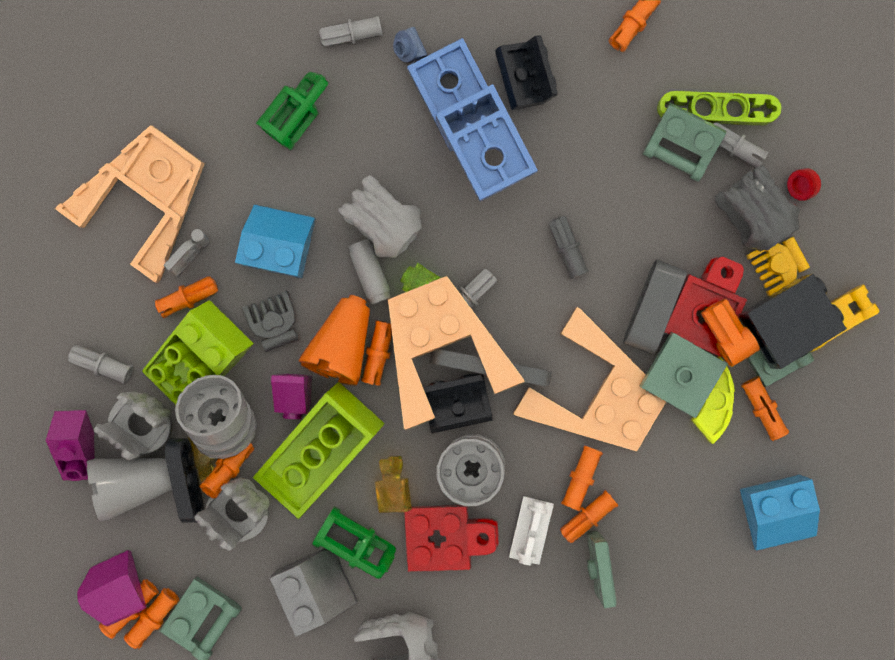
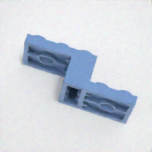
(472, 119)

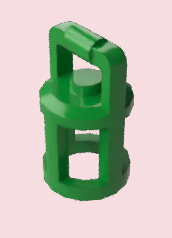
(298, 99)
(363, 548)

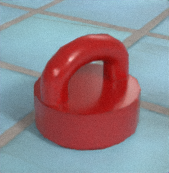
(804, 184)

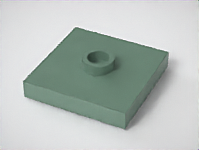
(683, 374)
(600, 569)

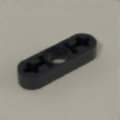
(184, 479)

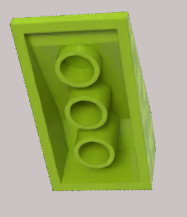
(318, 450)

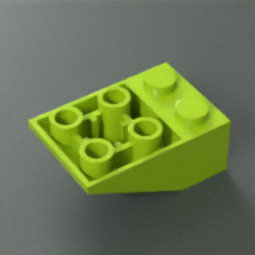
(198, 347)

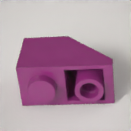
(71, 443)

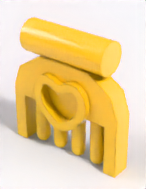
(781, 261)

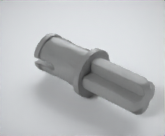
(350, 31)
(742, 148)
(478, 287)
(100, 364)

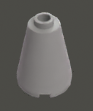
(125, 484)

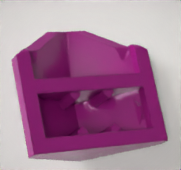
(112, 590)

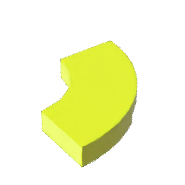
(717, 409)

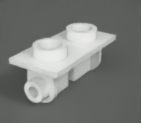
(531, 531)

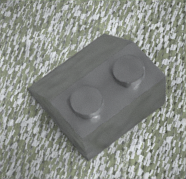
(313, 590)

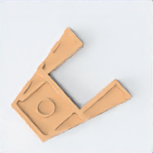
(159, 173)
(428, 321)
(621, 408)

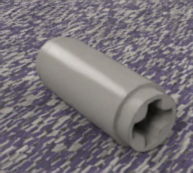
(369, 271)

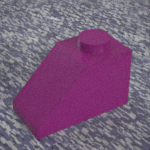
(291, 394)

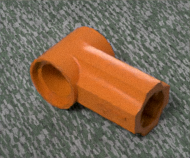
(733, 339)

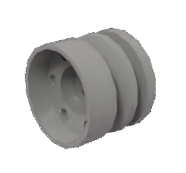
(216, 416)
(467, 487)

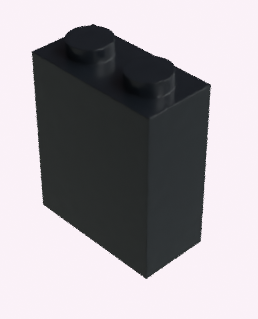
(793, 321)

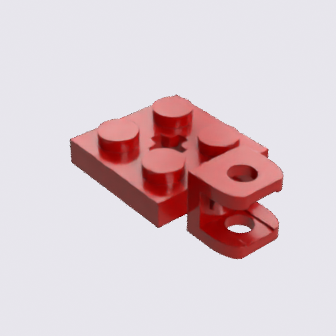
(703, 293)
(461, 535)

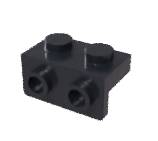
(526, 73)
(458, 403)

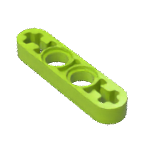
(718, 106)

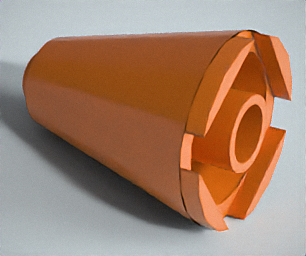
(340, 342)

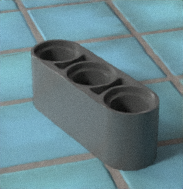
(654, 307)

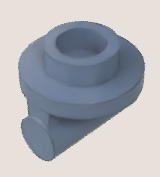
(408, 45)

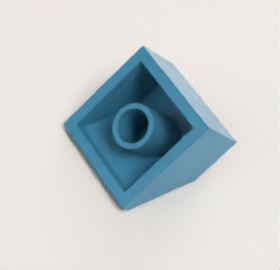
(275, 241)
(781, 511)

